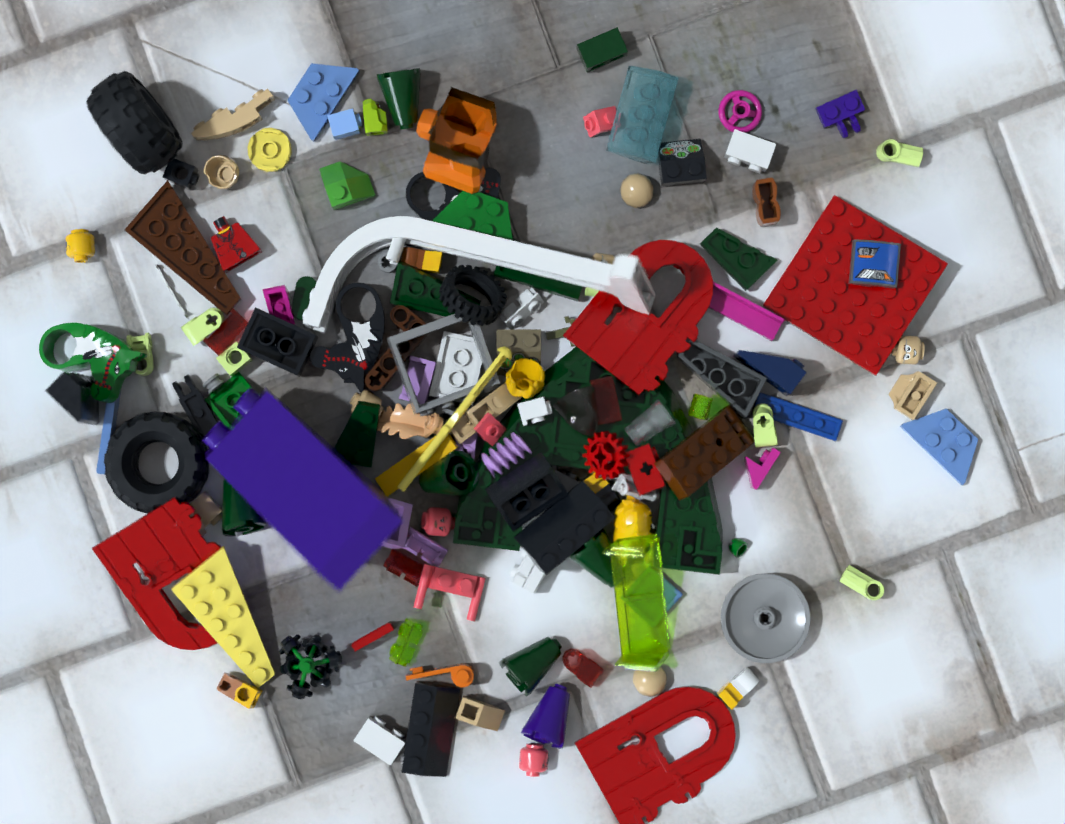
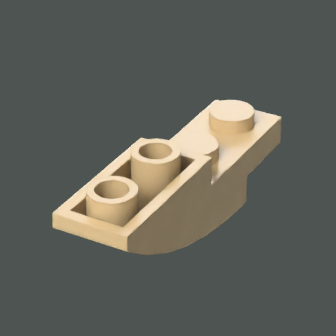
(227, 124)
(494, 403)

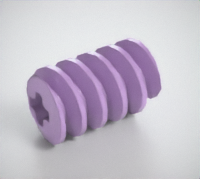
(505, 454)

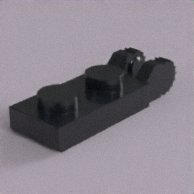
(195, 407)

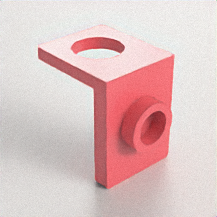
(489, 429)

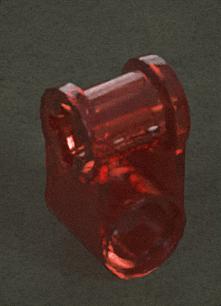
(584, 669)

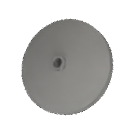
(786, 622)

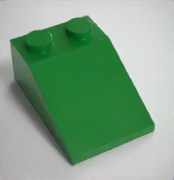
(226, 396)

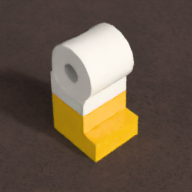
(738, 687)

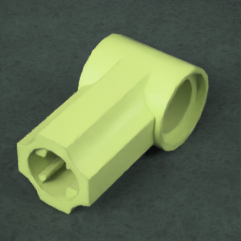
(901, 154)
(859, 582)

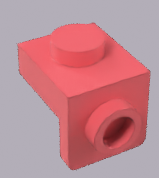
(599, 121)

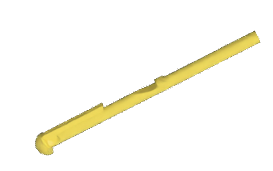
(504, 353)

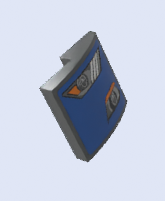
(874, 263)

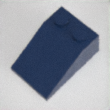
(779, 371)

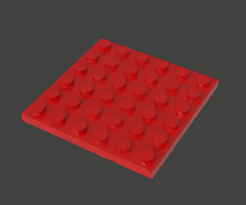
(848, 317)

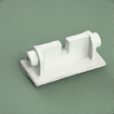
(529, 303)
(626, 486)

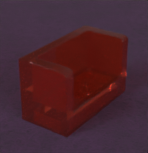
(227, 333)
(606, 400)

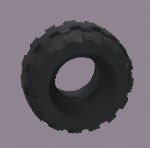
(134, 122)
(124, 452)

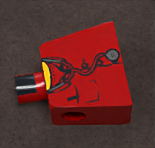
(233, 244)

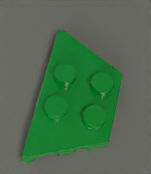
(478, 214)

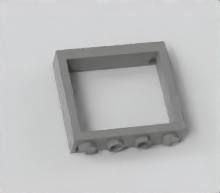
(447, 400)

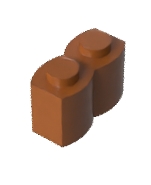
(767, 208)

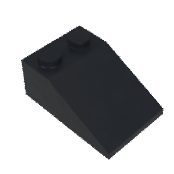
(277, 342)

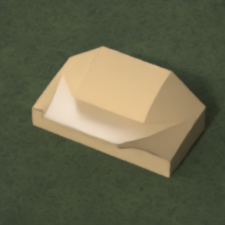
(911, 393)

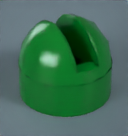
(738, 547)

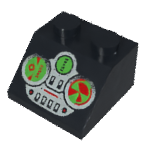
(681, 163)

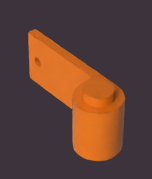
(461, 674)

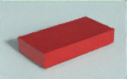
(372, 636)

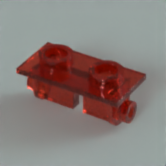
(399, 563)

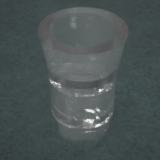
(649, 423)

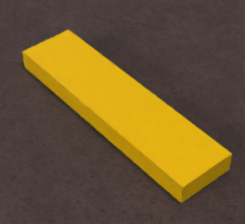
(394, 475)

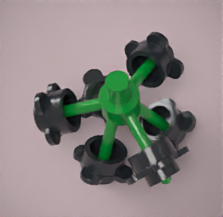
(295, 666)

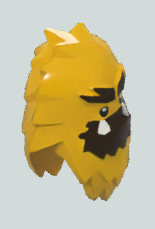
(633, 519)

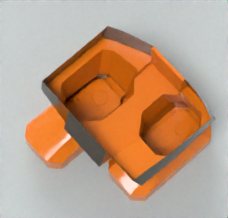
(458, 139)

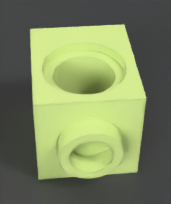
(225, 359)

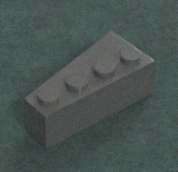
(726, 377)

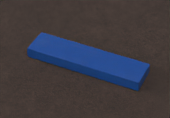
(801, 417)

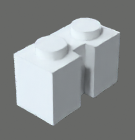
(750, 151)
(380, 740)

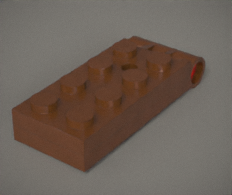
(704, 452)

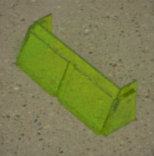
(640, 602)

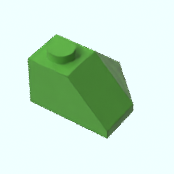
(345, 184)

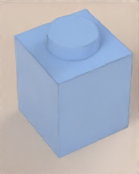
(344, 124)

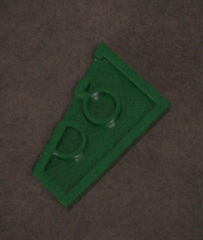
(739, 260)
(359, 434)

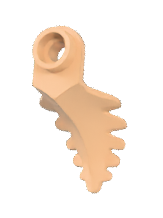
(408, 423)

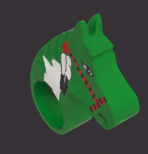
(106, 353)

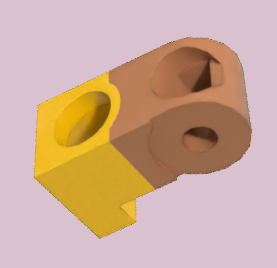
(239, 690)

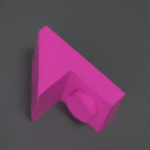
(278, 303)
(758, 472)

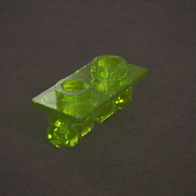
(400, 651)

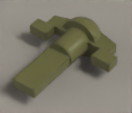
(560, 332)

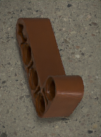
(405, 325)

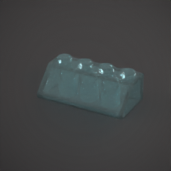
(642, 114)

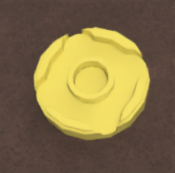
(269, 149)

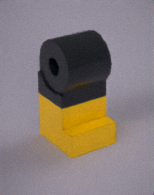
(603, 491)

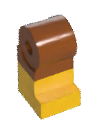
(422, 259)

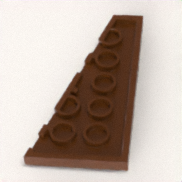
(175, 240)

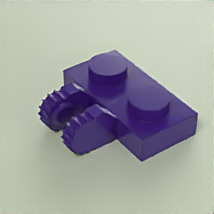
(840, 109)

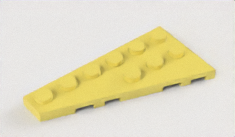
(220, 606)

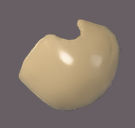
(221, 171)
(636, 190)
(650, 682)

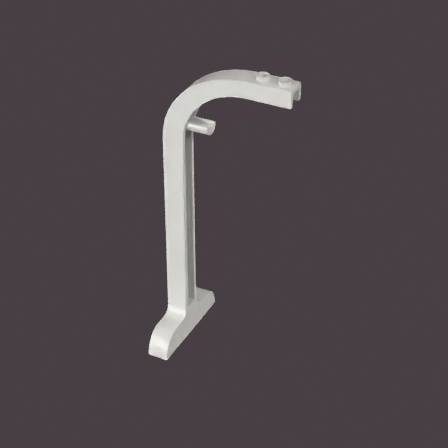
(622, 278)

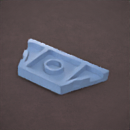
(320, 94)
(944, 441)

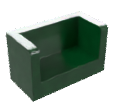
(602, 50)

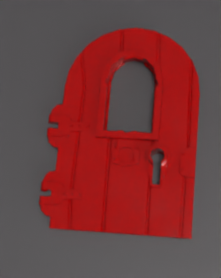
(638, 343)
(165, 548)
(638, 775)

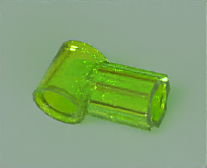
(700, 407)

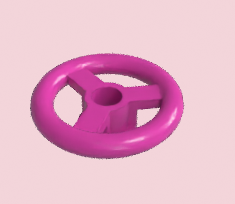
(734, 95)

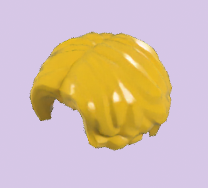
(525, 378)

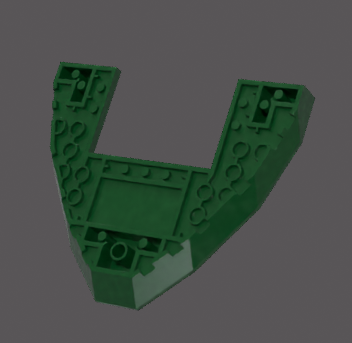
(686, 528)

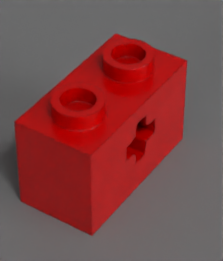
(643, 482)

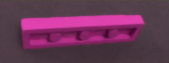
(745, 312)

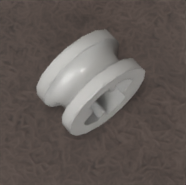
(387, 269)
(213, 383)

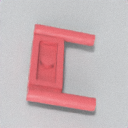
(450, 582)

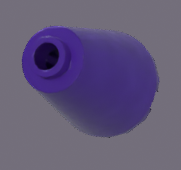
(549, 718)

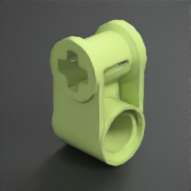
(200, 327)
(144, 345)
(764, 428)

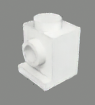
(534, 410)

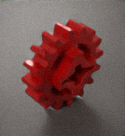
(606, 455)

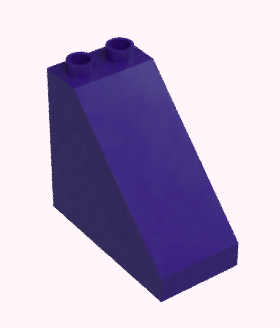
(302, 486)

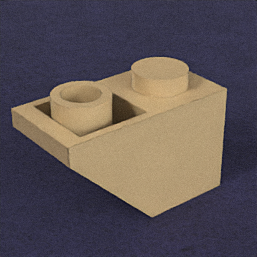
(479, 713)

